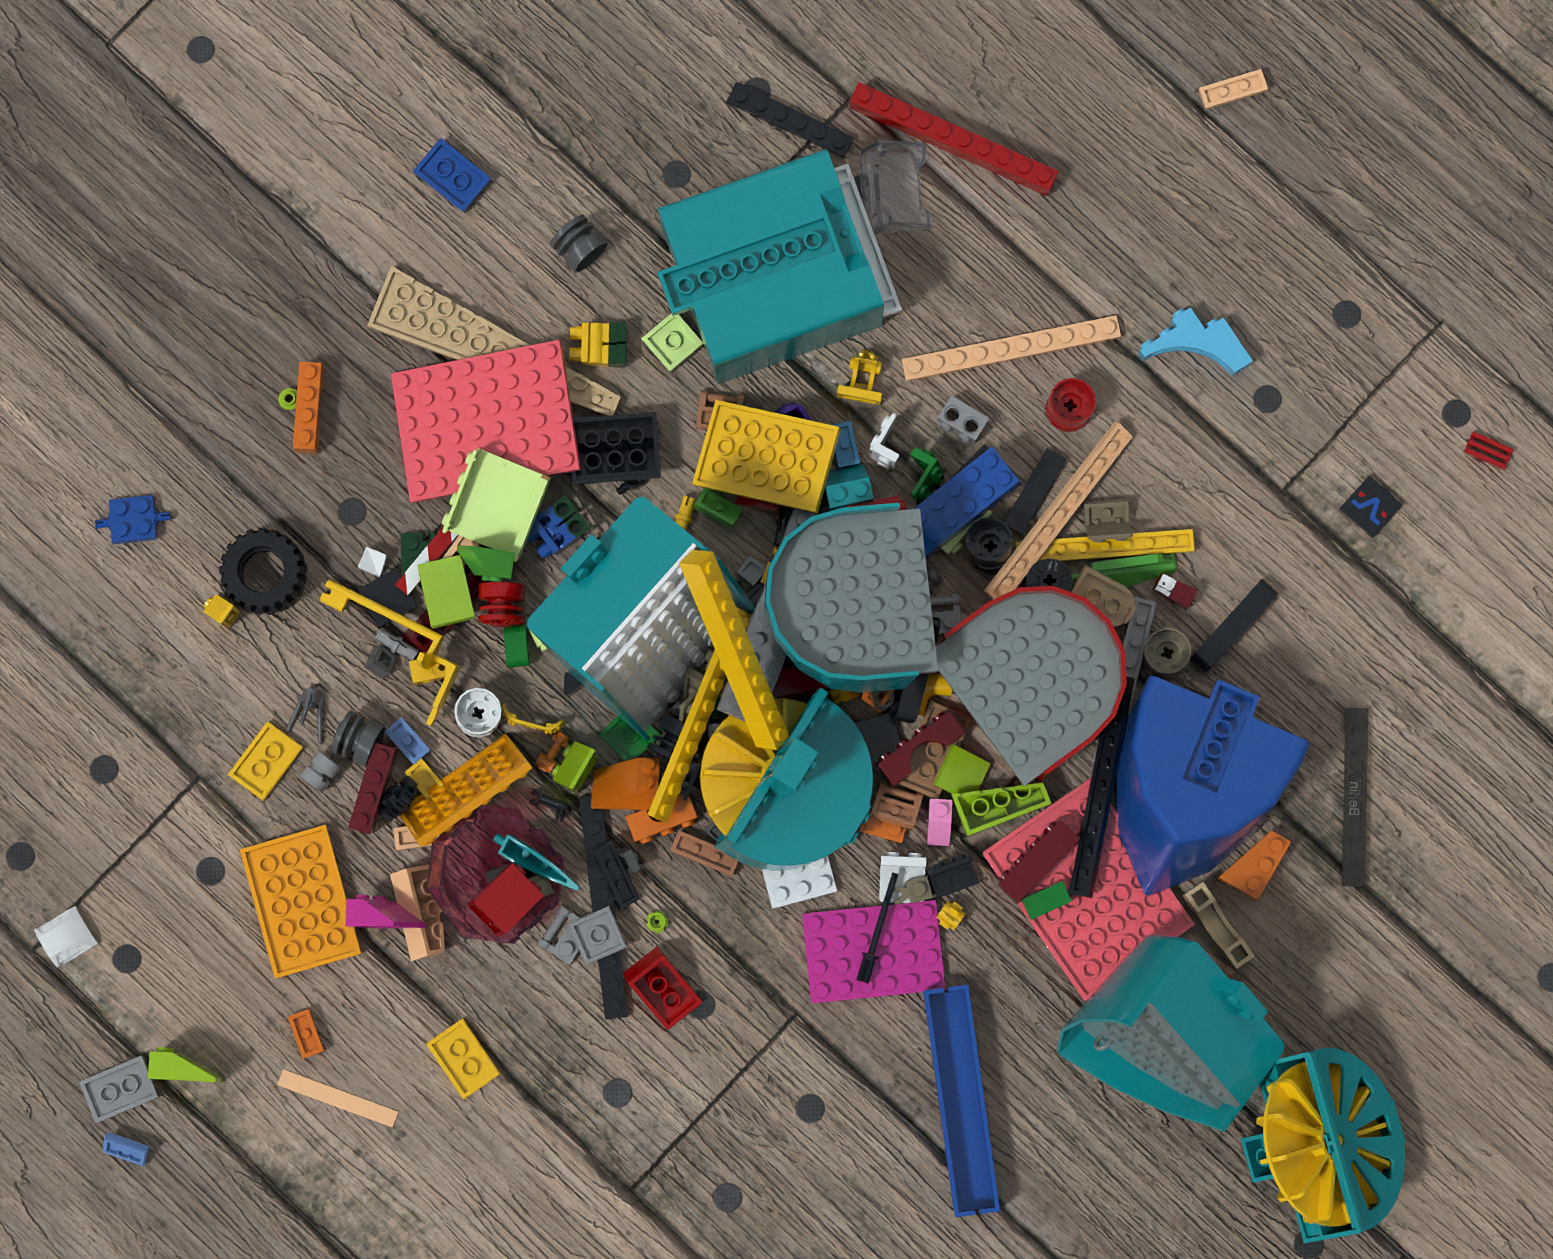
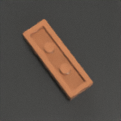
(703, 853)

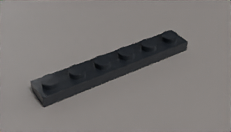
(790, 120)

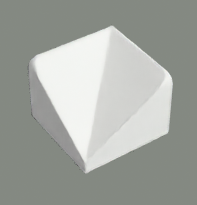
(373, 562)

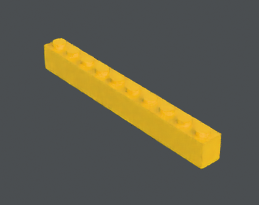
(734, 649)

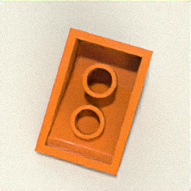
(626, 784)

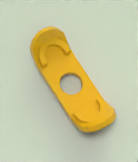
(550, 728)

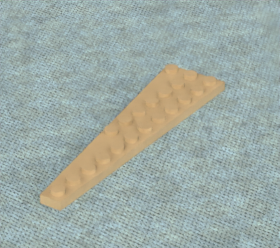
(440, 325)

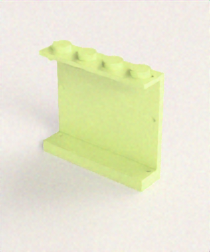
(496, 502)

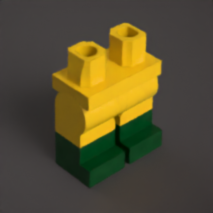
(601, 344)

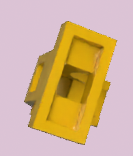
(865, 362)

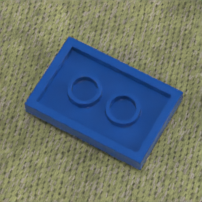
(452, 175)

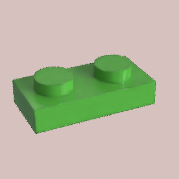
(718, 508)

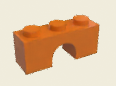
(644, 828)

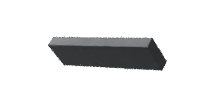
(1034, 491)

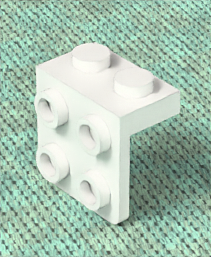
(885, 457)
(906, 868)

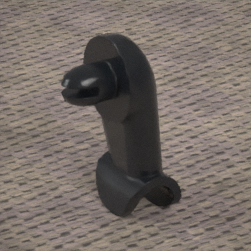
(558, 806)

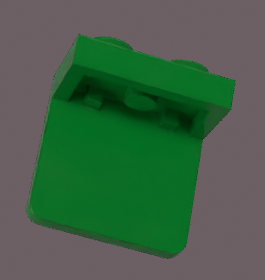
(931, 477)

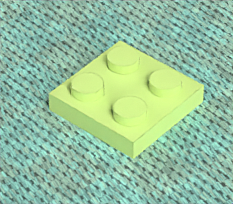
(672, 341)

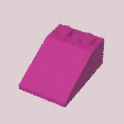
(379, 914)

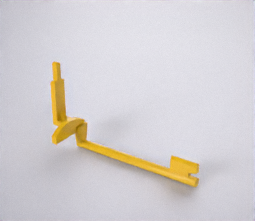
(338, 600)

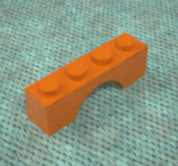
(307, 407)

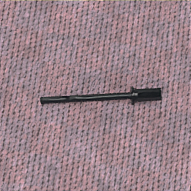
(868, 958)

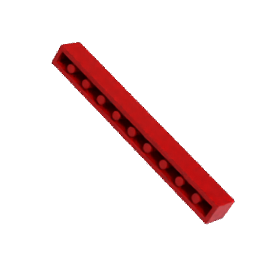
(953, 139)

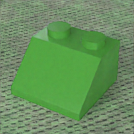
(488, 563)

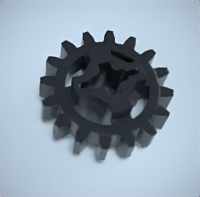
(398, 798)

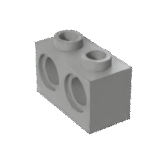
(966, 415)

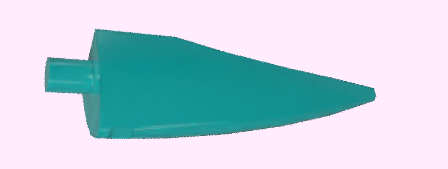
(532, 860)

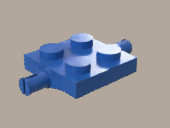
(133, 519)

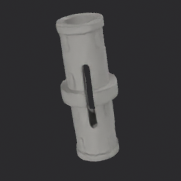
(397, 644)

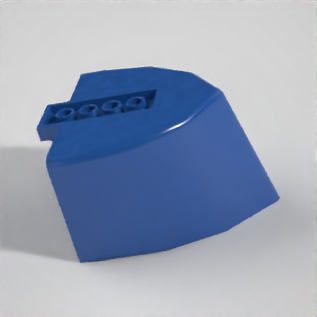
(1196, 779)

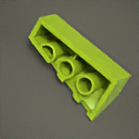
(996, 806)

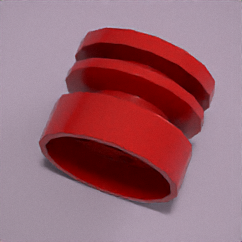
(1079, 396)
(501, 603)

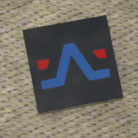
(1370, 506)

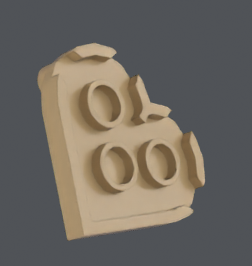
(1105, 594)

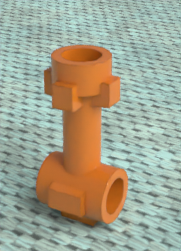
(546, 762)

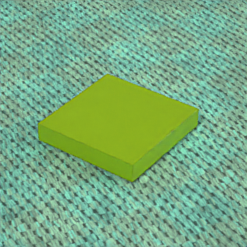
(961, 771)

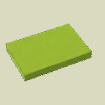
(446, 591)

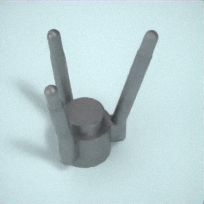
(309, 700)

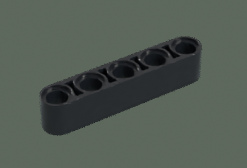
(1234, 625)
(908, 700)

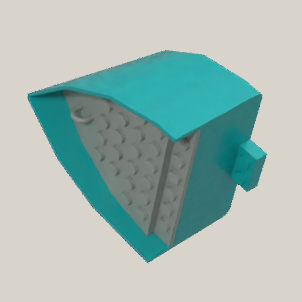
(1174, 1033)

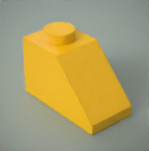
(221, 610)

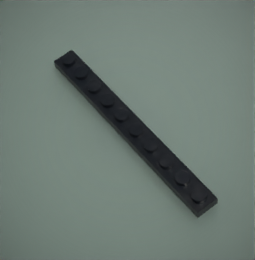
(1099, 799)
(601, 897)

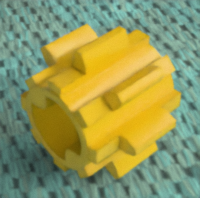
(950, 915)

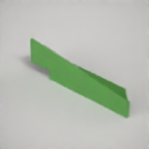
(1135, 569)

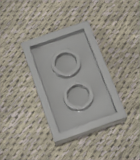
(118, 1089)

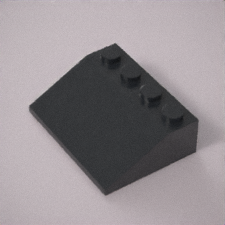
(617, 448)

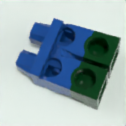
(553, 531)

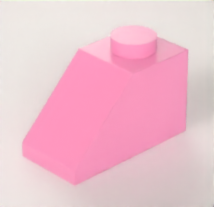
(939, 822)

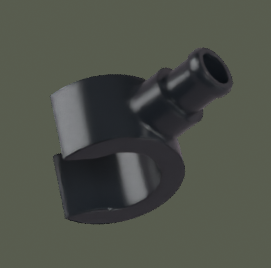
(626, 486)

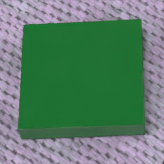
(626, 740)

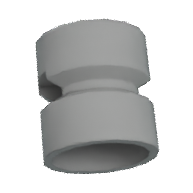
(320, 771)

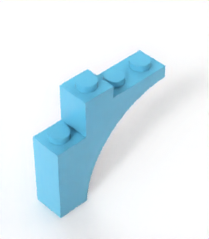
(1189, 335)

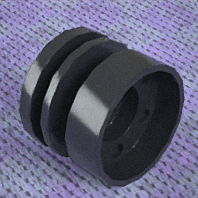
(983, 536)
(1051, 568)
(672, 728)

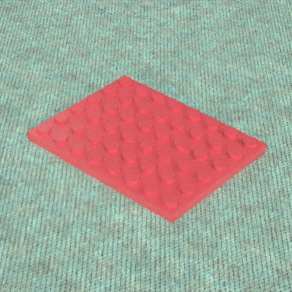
(496, 402)
(1094, 932)

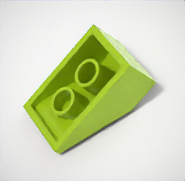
(575, 767)
(175, 1066)

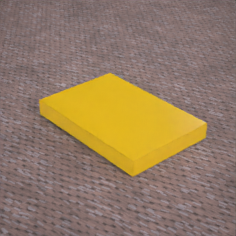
(265, 761)
(463, 1058)

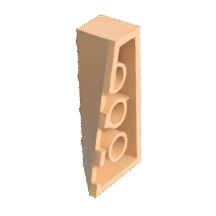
(413, 895)

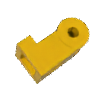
(422, 675)

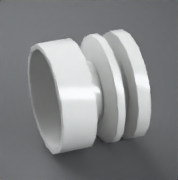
(484, 701)

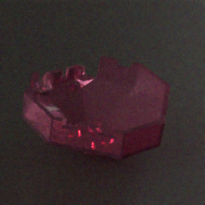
(469, 850)

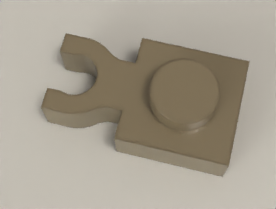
(915, 890)

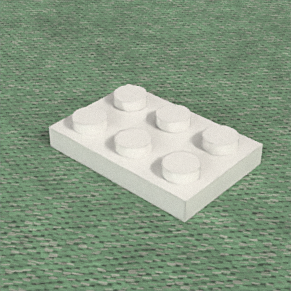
(799, 884)

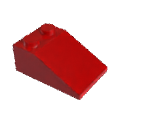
(662, 987)

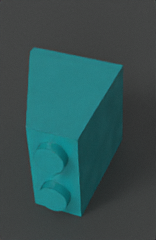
(848, 487)

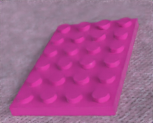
(906, 951)

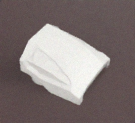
(65, 937)

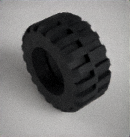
(242, 551)

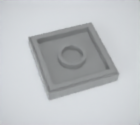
(597, 935)

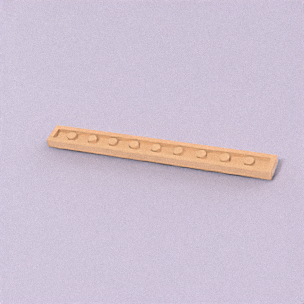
(1011, 348)
(1059, 511)

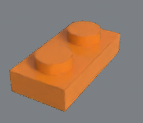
(883, 830)
(306, 1033)

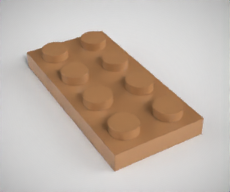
(928, 757)

